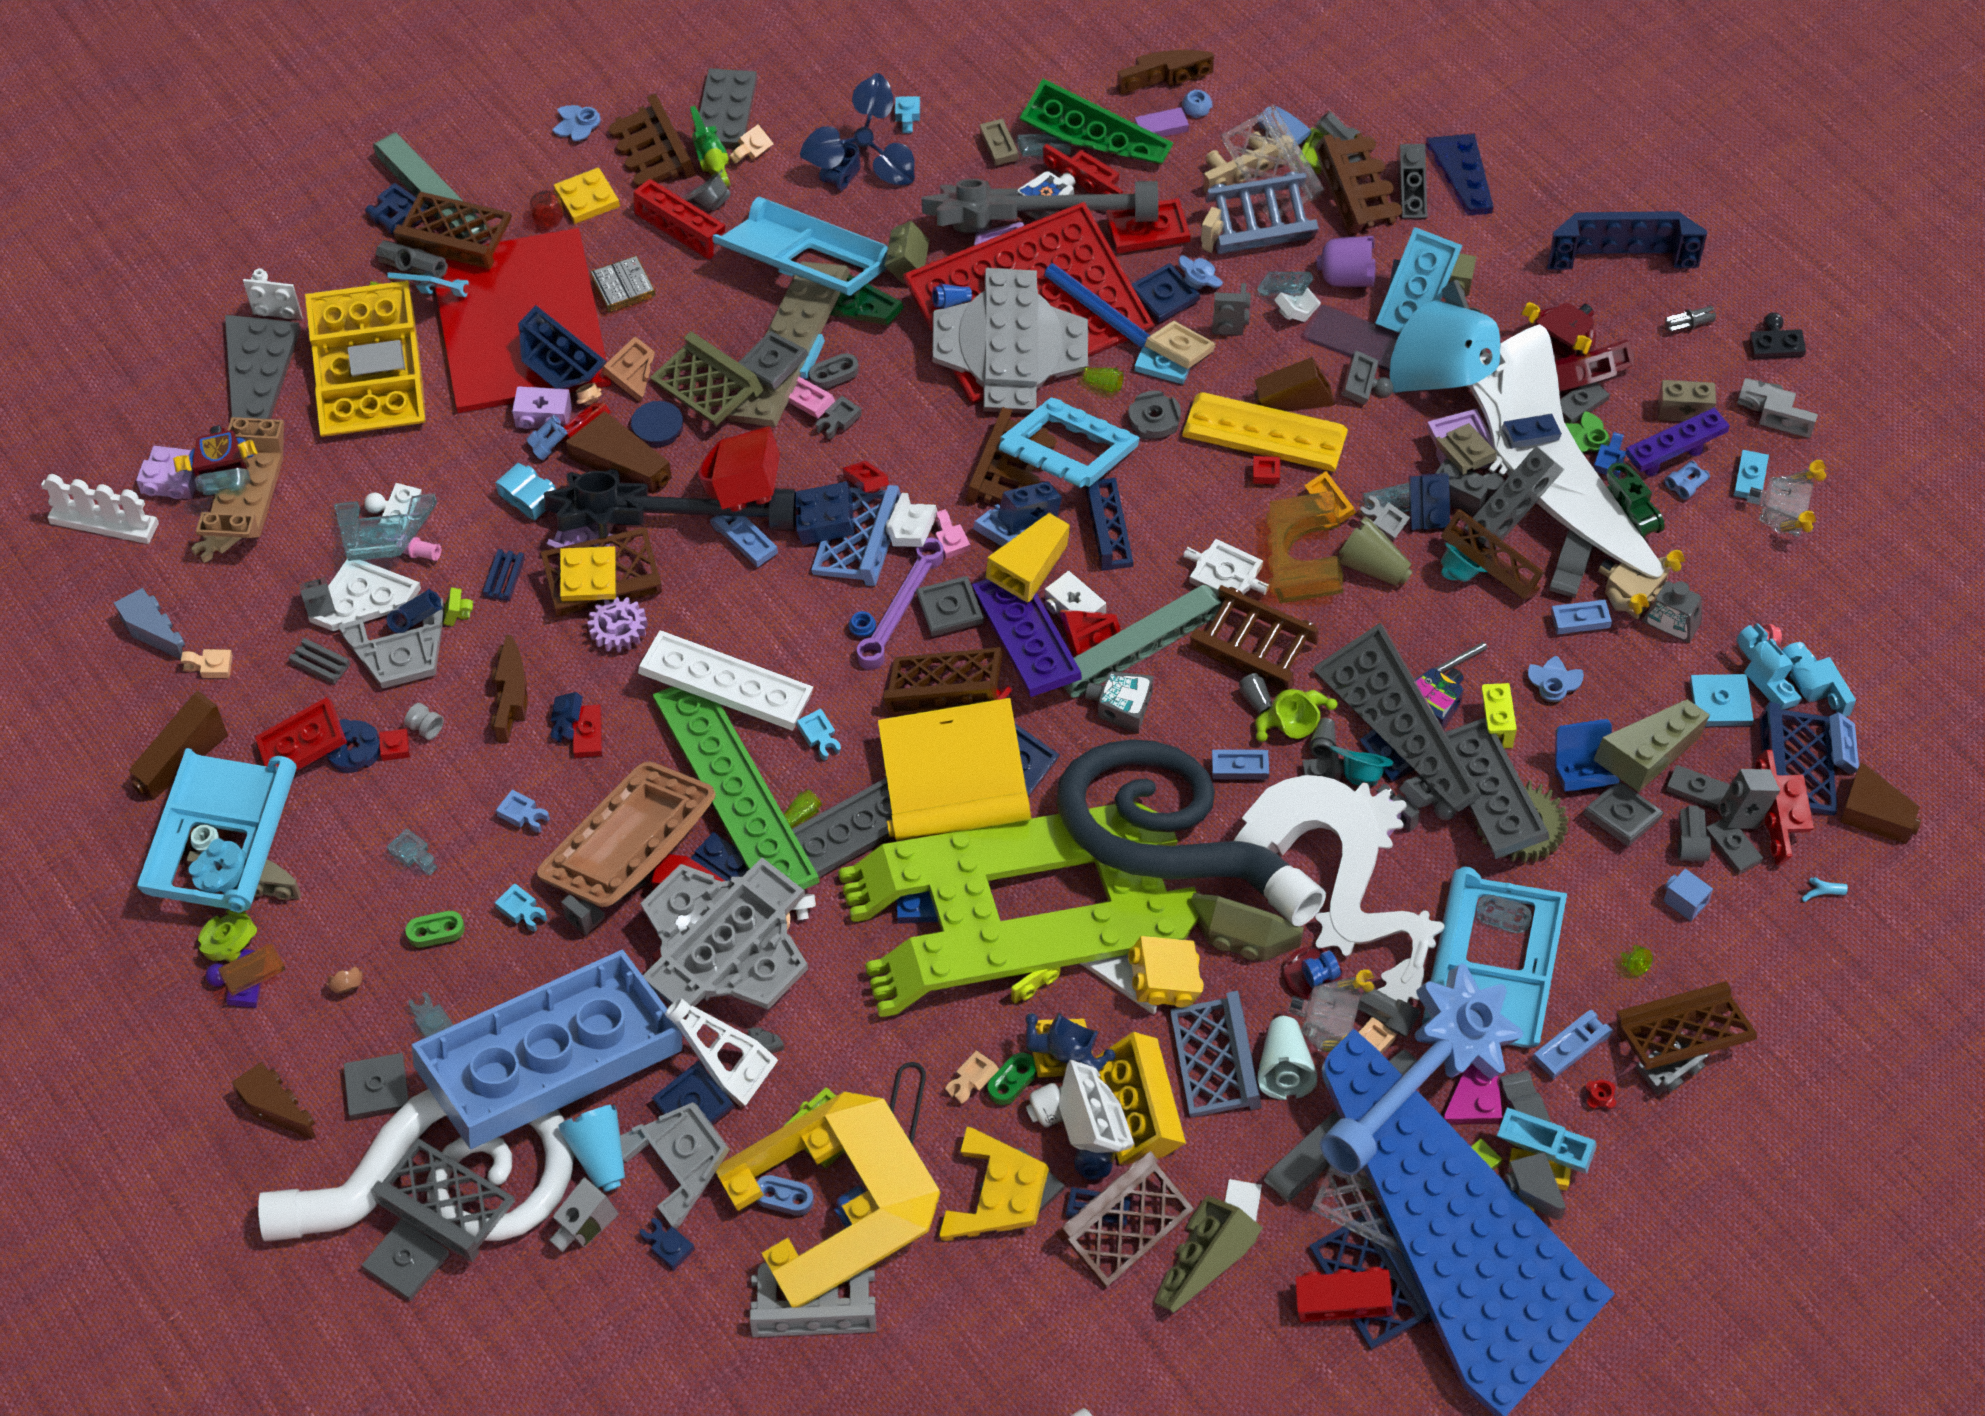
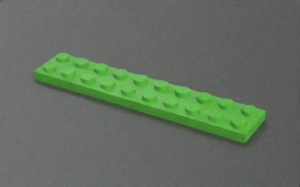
(741, 795)

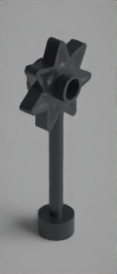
(601, 501)

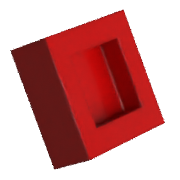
(1266, 470)
(394, 744)

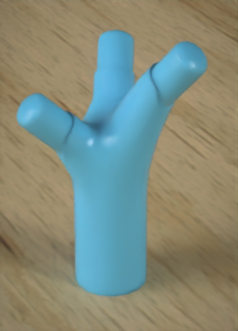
(1824, 888)

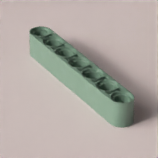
(419, 177)
(1145, 638)

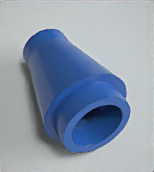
(950, 295)

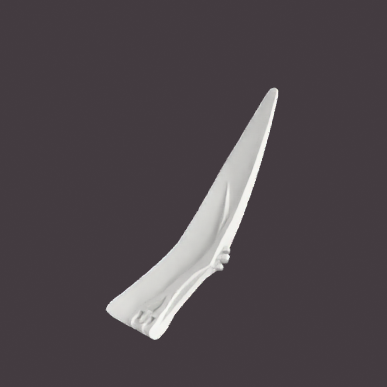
(1578, 498)

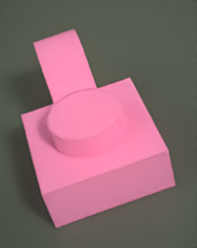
(951, 537)

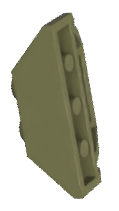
(1245, 928)

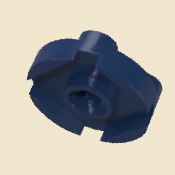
(367, 752)

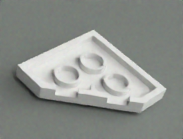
(365, 593)

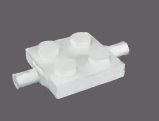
(1226, 567)

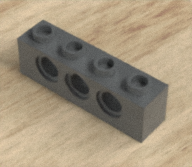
(1517, 494)

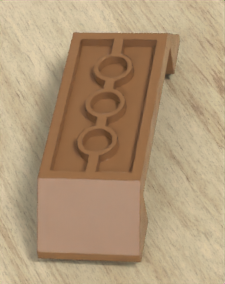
(245, 511)

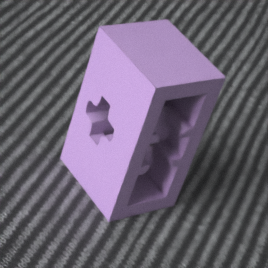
(537, 405)

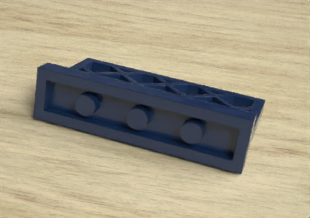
(1772, 739)
(1398, 1272)

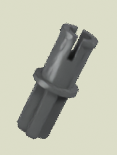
(1690, 319)

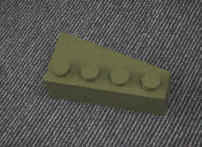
(1652, 744)

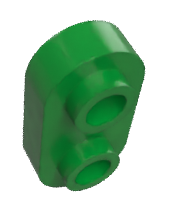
(1011, 1080)

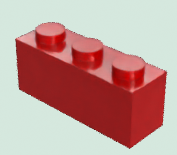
(1344, 1295)

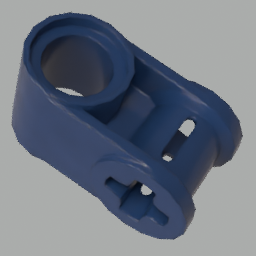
(846, 170)

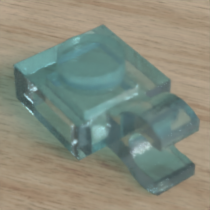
(410, 849)

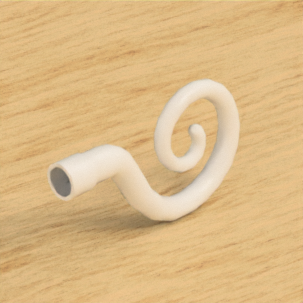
(296, 1212)

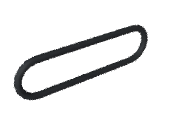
(920, 1094)

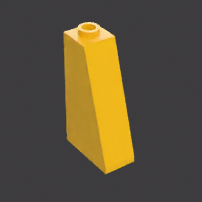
(1029, 557)

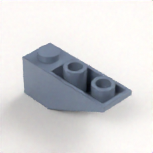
(145, 623)

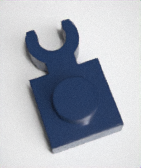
(564, 713)
(668, 1246)

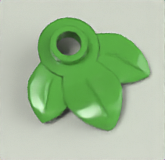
(1589, 434)

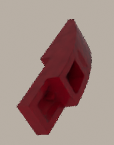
(1595, 366)

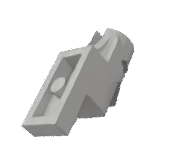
(1776, 407)

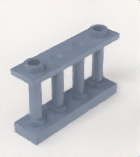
(1253, 235)

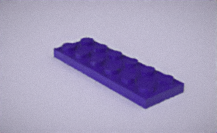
(1028, 638)

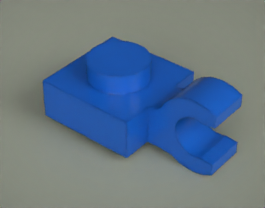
(1610, 455)

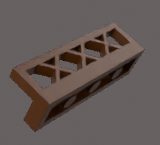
(1488, 558)

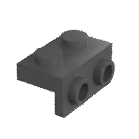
(1230, 312)
(1670, 1075)

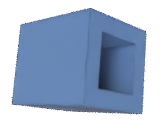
(1687, 894)

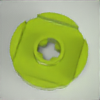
(226, 936)

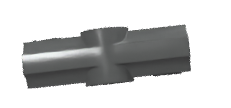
(411, 259)

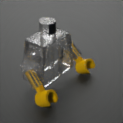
(1787, 500)
(1331, 1010)

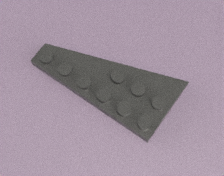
(258, 363)

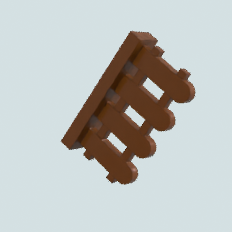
(647, 136)
(1343, 183)
(999, 469)

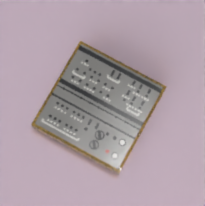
(622, 283)

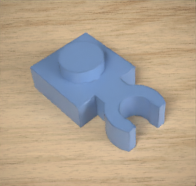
(521, 809)

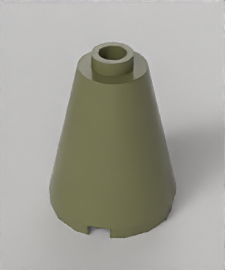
(1375, 555)

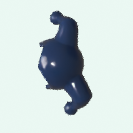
(1066, 1042)

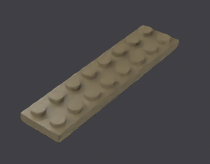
(799, 321)

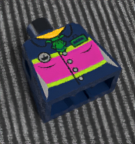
(1442, 692)

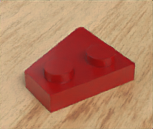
(1088, 629)

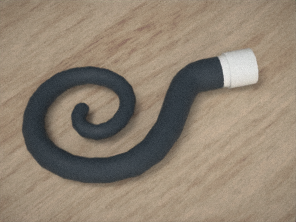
(1285, 887)

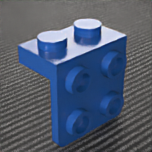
(1575, 752)

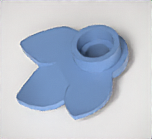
(577, 122)
(1199, 273)
(1556, 677)

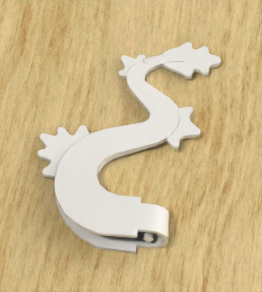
(1362, 825)

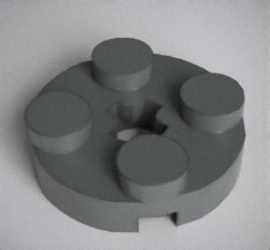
(1154, 427)

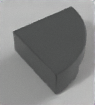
(767, 1039)

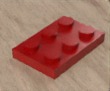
(1134, 235)
(303, 735)

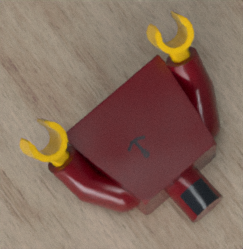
(1567, 326)

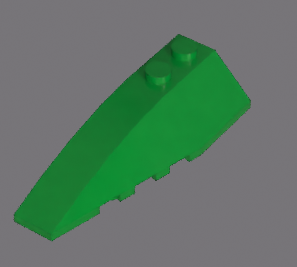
(1091, 126)

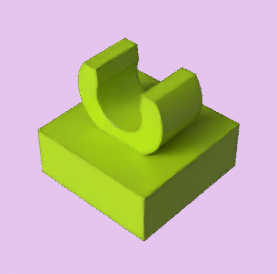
(456, 607)

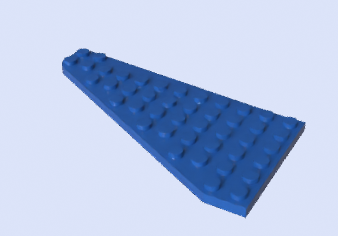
(1482, 1259)

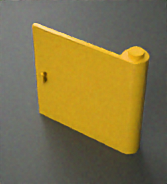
(953, 770)

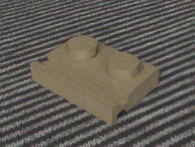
(1466, 448)

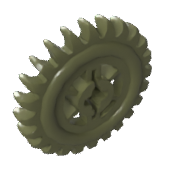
(1552, 820)

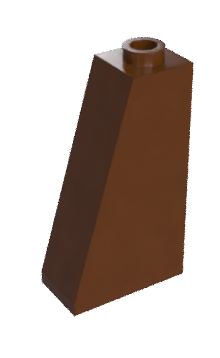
(610, 445)
(193, 727)

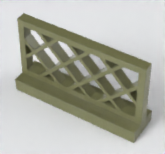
(719, 366)

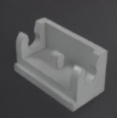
(376, 357)

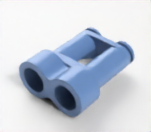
(539, 441)
(1681, 484)

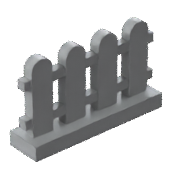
(819, 1316)

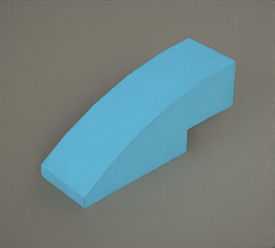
(1543, 1136)

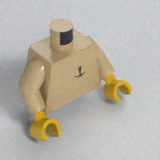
(1632, 590)

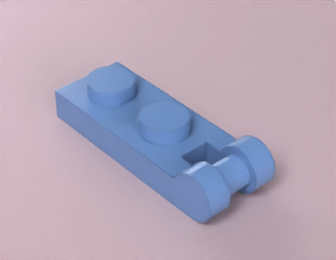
(745, 538)
(1571, 1044)

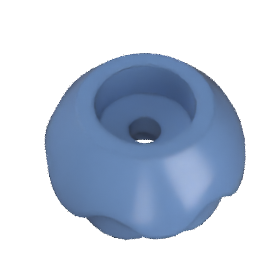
(1197, 103)

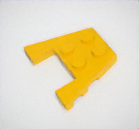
(1009, 1191)

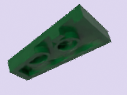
(867, 305)

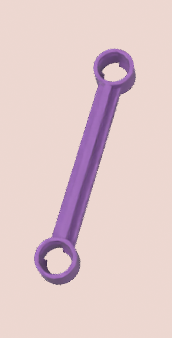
(899, 605)

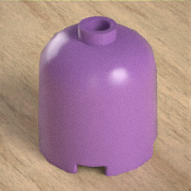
(1348, 262)

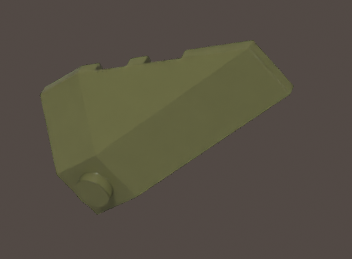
(1215, 1241)

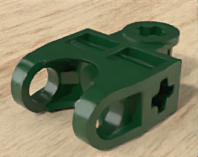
(1635, 499)

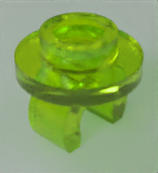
(1638, 961)

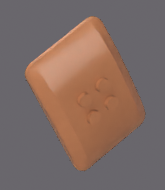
(627, 834)

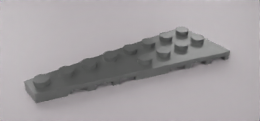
(1385, 694)

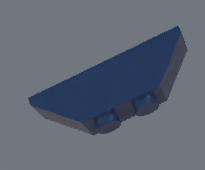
(555, 351)

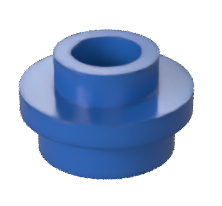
(862, 618)

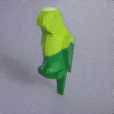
(709, 147)

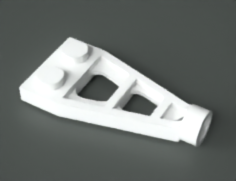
(750, 1069)

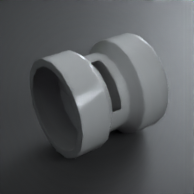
(425, 722)

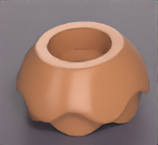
(345, 980)

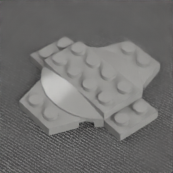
(1010, 340)
(724, 936)

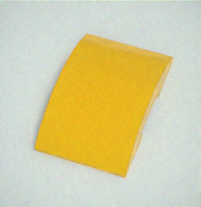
(361, 318)

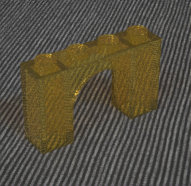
(1289, 521)

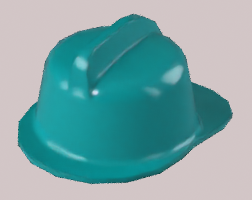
(1458, 566)
(1362, 766)

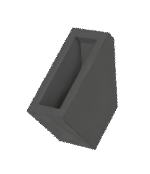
(1536, 1185)

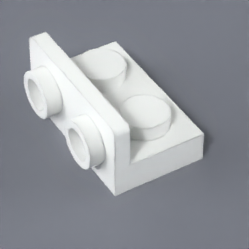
(910, 522)

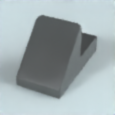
(317, 597)

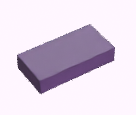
(1164, 122)

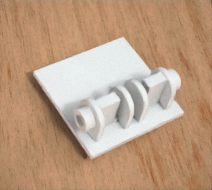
(271, 297)

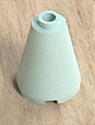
(1286, 1061)

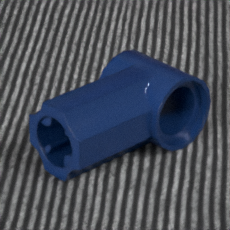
(414, 611)

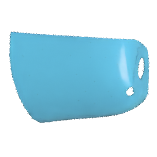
(1434, 351)

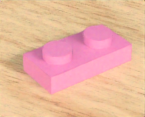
(810, 398)

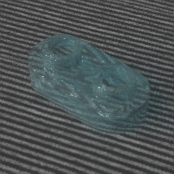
(213, 482)

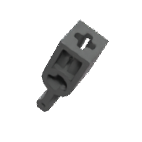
(1571, 565)
(1522, 1095)

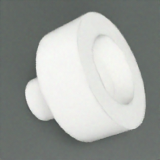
(802, 906)

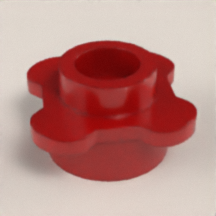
(1601, 1086)

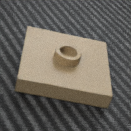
(1180, 344)

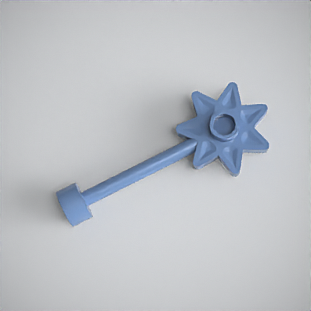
(1462, 1031)

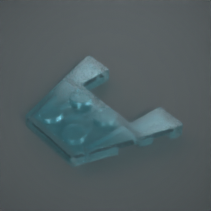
(384, 534)

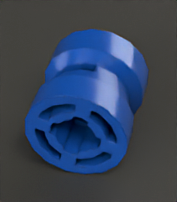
(1321, 969)

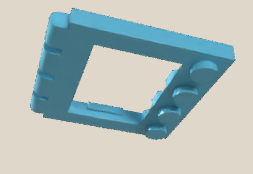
(1017, 443)

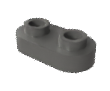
(833, 370)

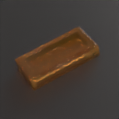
(251, 969)

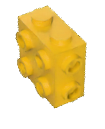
(1165, 971)

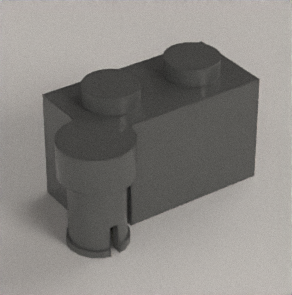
(1471, 489)

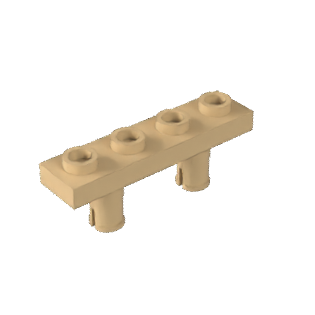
(1229, 173)

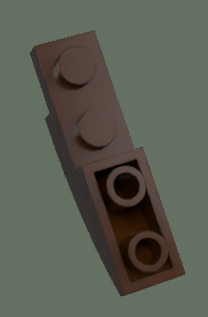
(1168, 66)
(511, 690)

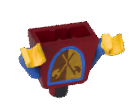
(216, 453)

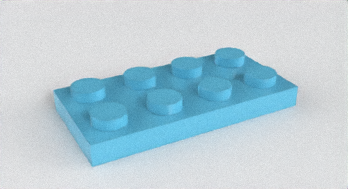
(1419, 277)

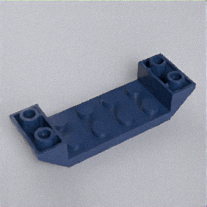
(1628, 233)

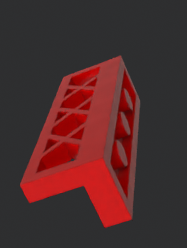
(678, 215)

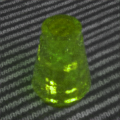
(1104, 378)
(802, 808)

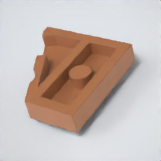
(631, 368)

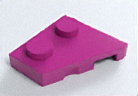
(1475, 1099)

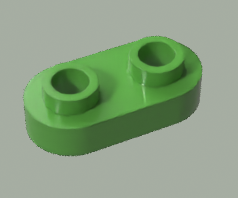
(435, 929)

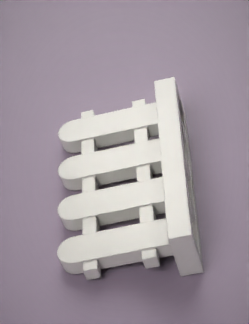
(101, 518)

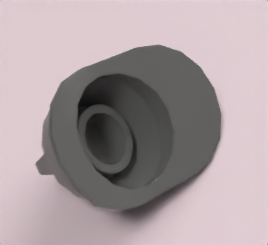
(709, 194)

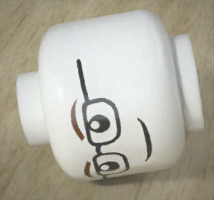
(1045, 1105)

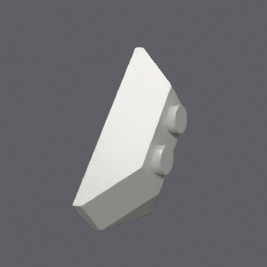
(1092, 1112)

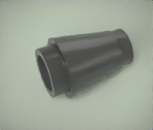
(1255, 692)
(1323, 738)

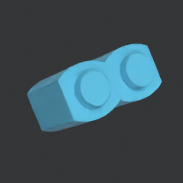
(524, 490)

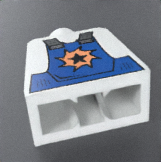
(1047, 185)

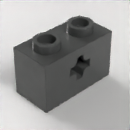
(1748, 798)

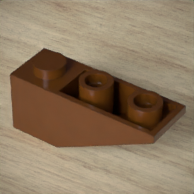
(268, 1101)

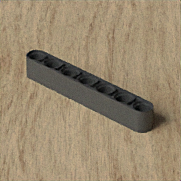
(1306, 1160)

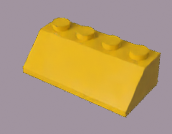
(1145, 1095)

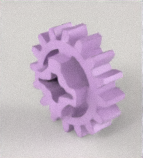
(617, 624)

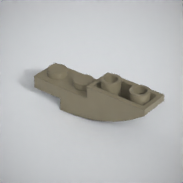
(273, 880)

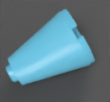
(597, 1145)

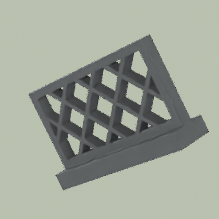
(424, 1217)

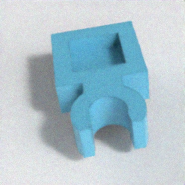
(818, 730)
(519, 904)

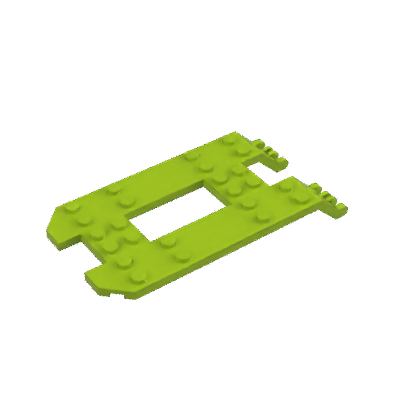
(973, 938)

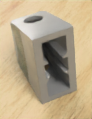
(582, 1216)

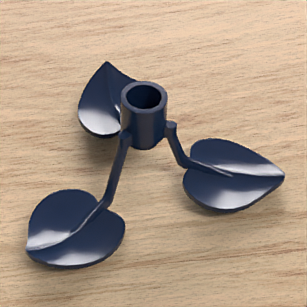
(873, 98)

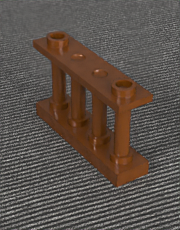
(1234, 656)

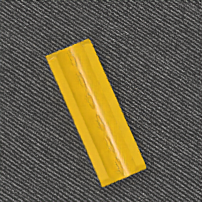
(1265, 431)

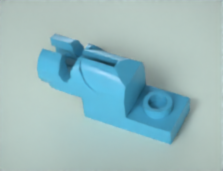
(1768, 666)
(1819, 679)

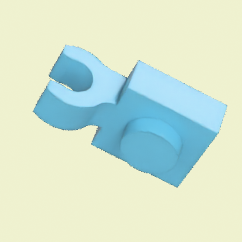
(907, 110)

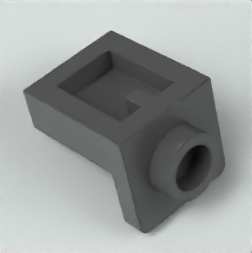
(1326, 767)
(582, 914)

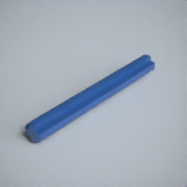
(1096, 305)

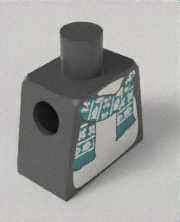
(1676, 611)
(1122, 699)

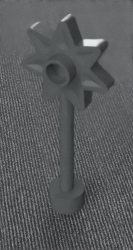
(974, 204)

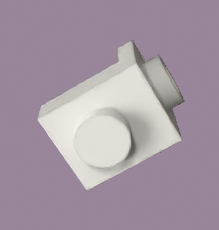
(1299, 306)

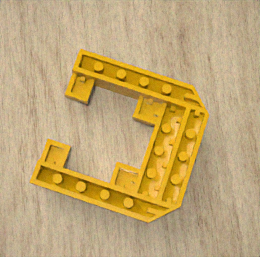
(883, 1219)

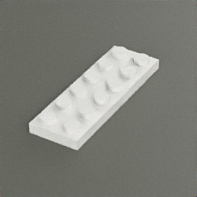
(725, 680)

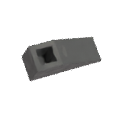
(1412, 180)

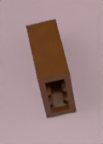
(1295, 388)
(1880, 807)

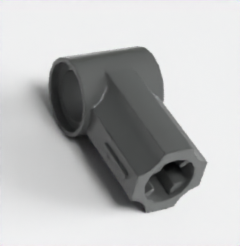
(1330, 124)
(1693, 842)
(1395, 1015)

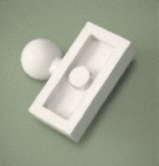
(397, 503)

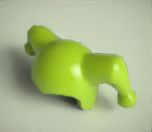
(1293, 713)

